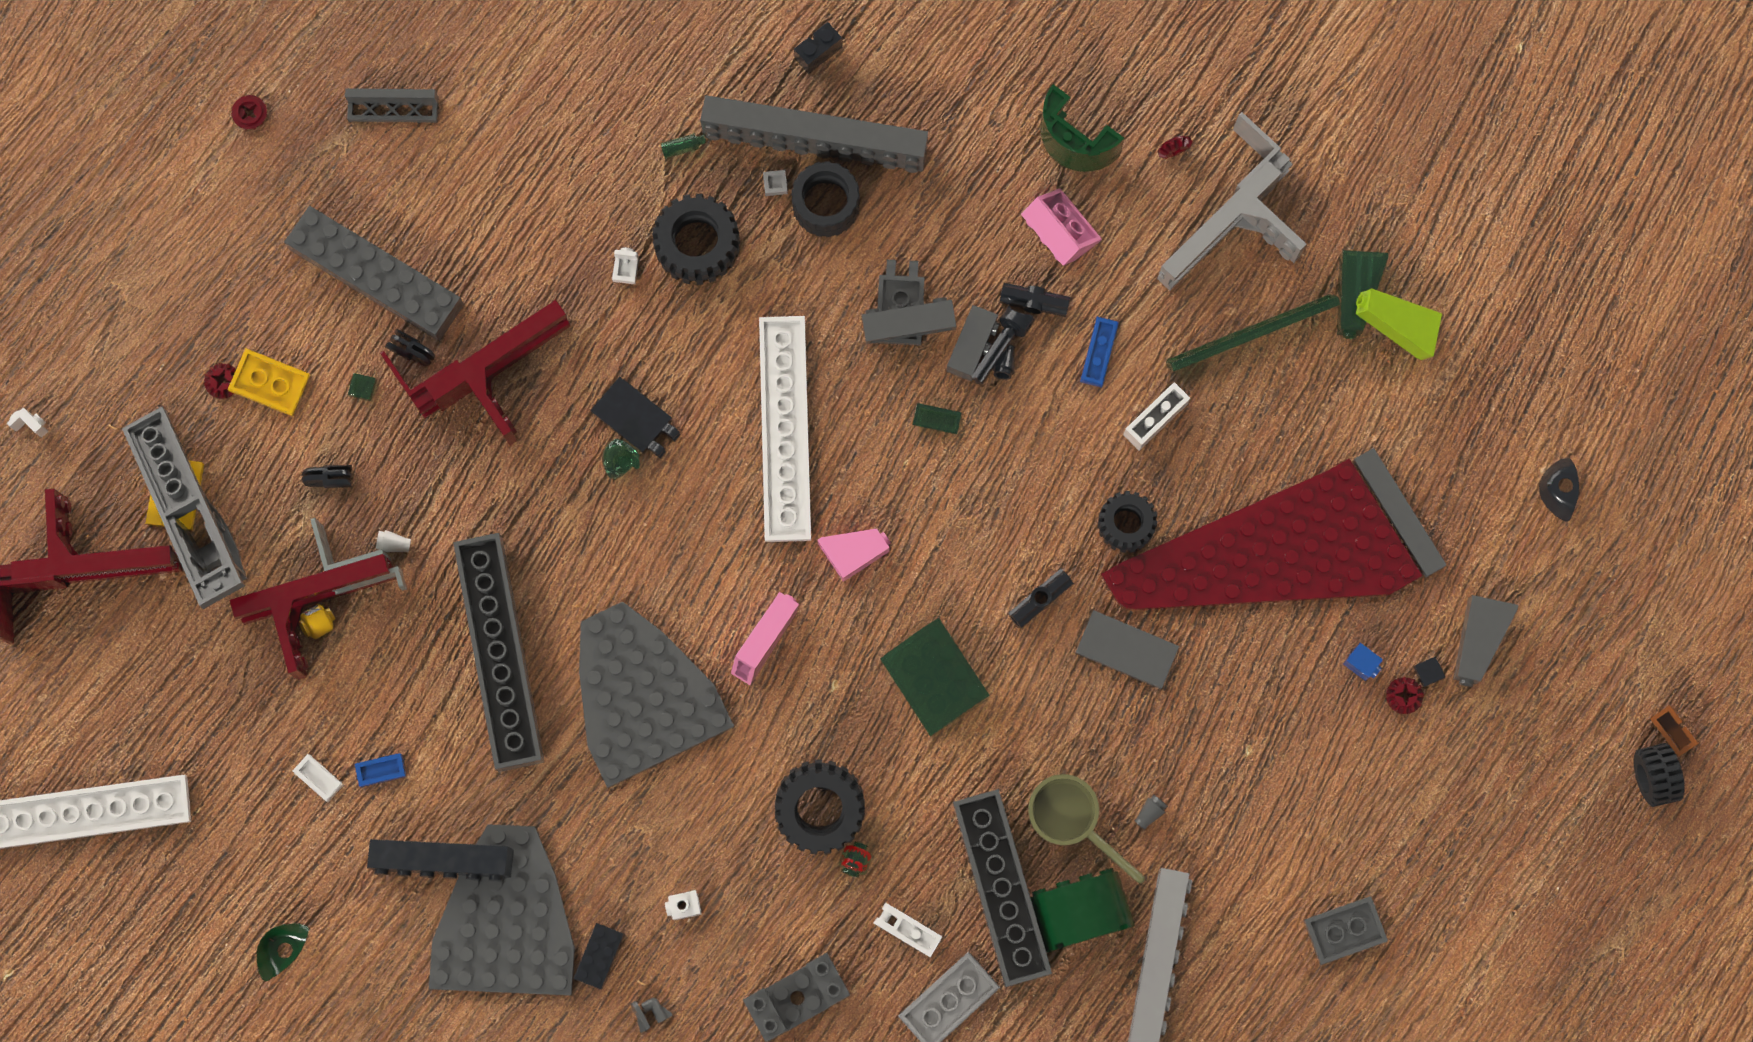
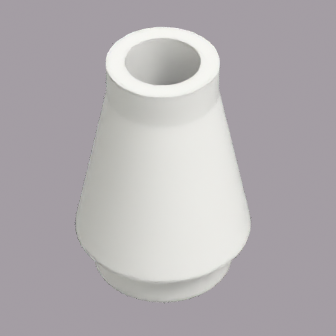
(392, 542)

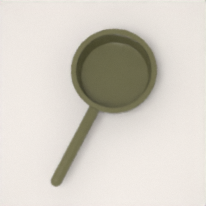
(1066, 812)

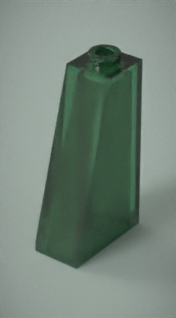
(1357, 273)

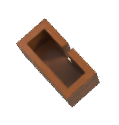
(1669, 725)

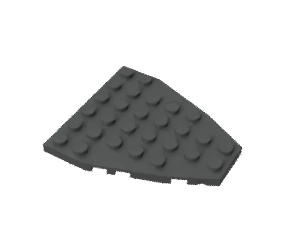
(641, 695)
(508, 931)

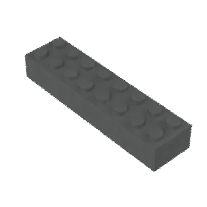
(374, 273)
(1001, 888)

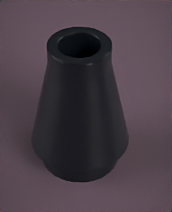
(1006, 365)

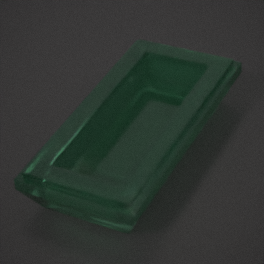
(937, 418)

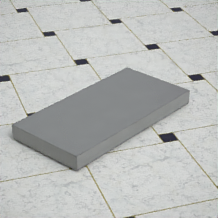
(949, 1000)

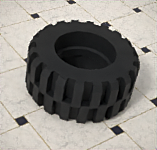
(691, 211)
(819, 837)

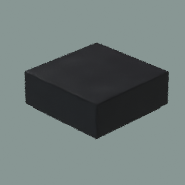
(1429, 671)

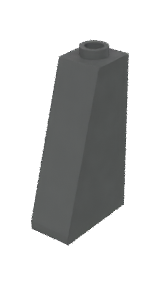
(1481, 635)

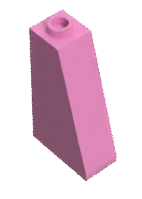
(764, 638)

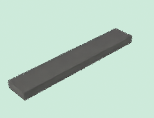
(1399, 512)

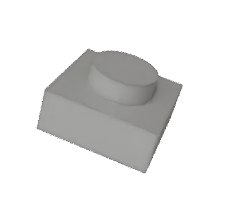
(775, 183)

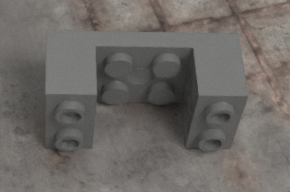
(773, 1007)

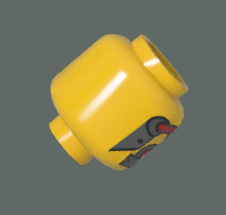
(316, 621)

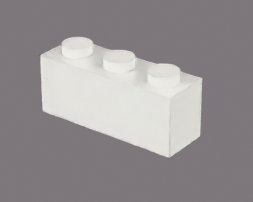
(1156, 416)

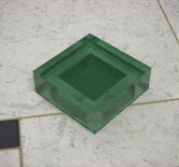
(362, 387)

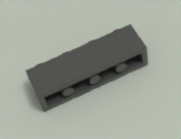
(908, 321)

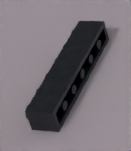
(440, 858)

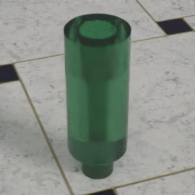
(682, 145)

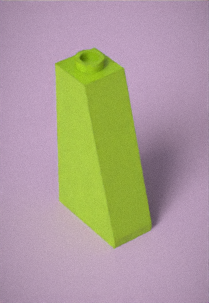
(1401, 321)

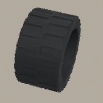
(825, 173)

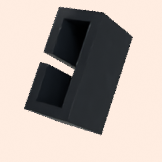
(816, 51)

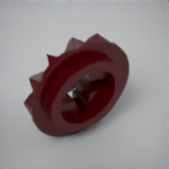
(249, 102)
(1174, 146)
(211, 384)
(1397, 703)

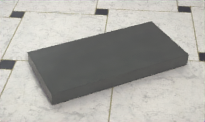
(1127, 649)

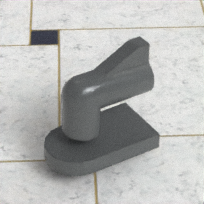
(650, 1005)

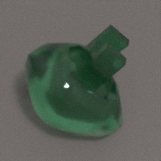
(619, 458)

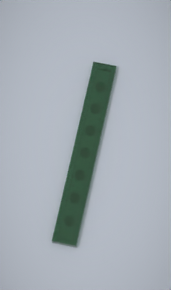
(1252, 332)

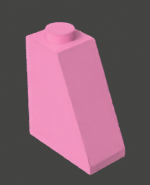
(854, 550)

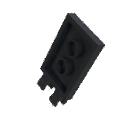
(634, 417)

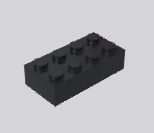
(599, 956)

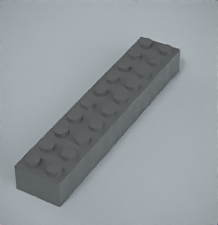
(814, 134)
(498, 652)

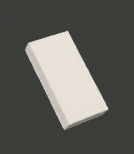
(318, 778)

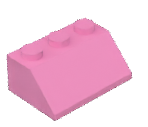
(1060, 226)

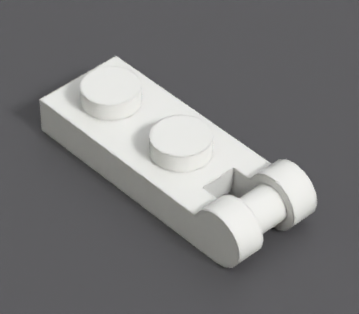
(908, 930)

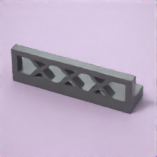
(391, 97)

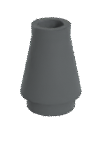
(1151, 811)

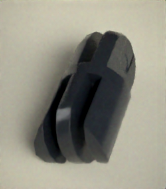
(410, 348)
(328, 476)

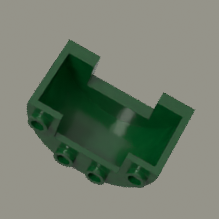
(1068, 144)
(1081, 910)

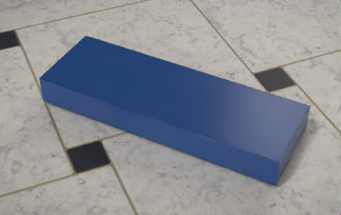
(1099, 352)

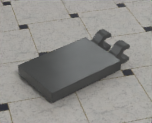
(900, 291)

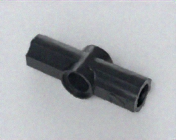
(1034, 299)
(1051, 588)

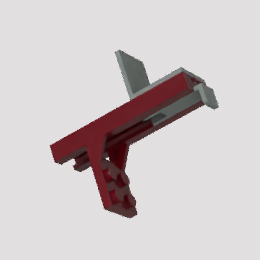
(288, 599)

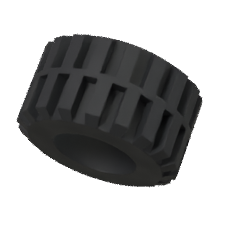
(1131, 503)
(1659, 775)

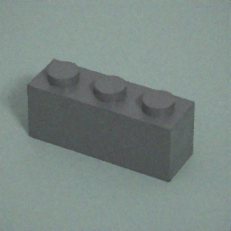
(973, 342)

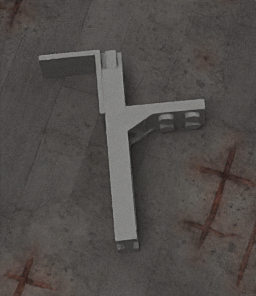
(1241, 210)

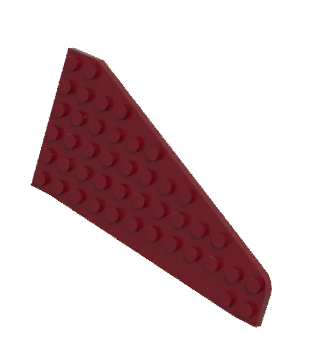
(1293, 546)

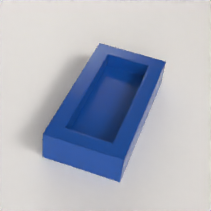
(380, 770)

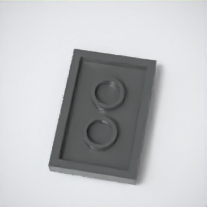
(1345, 930)

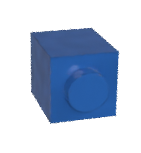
(1363, 662)

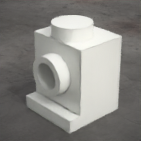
(692, 905)

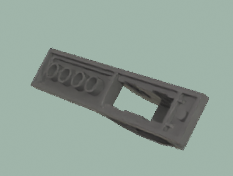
(177, 494)

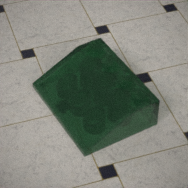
(935, 677)

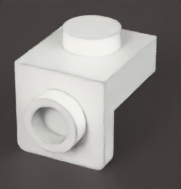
(625, 266)
(34, 421)

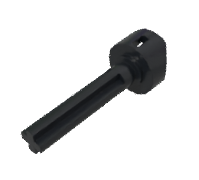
(1014, 325)

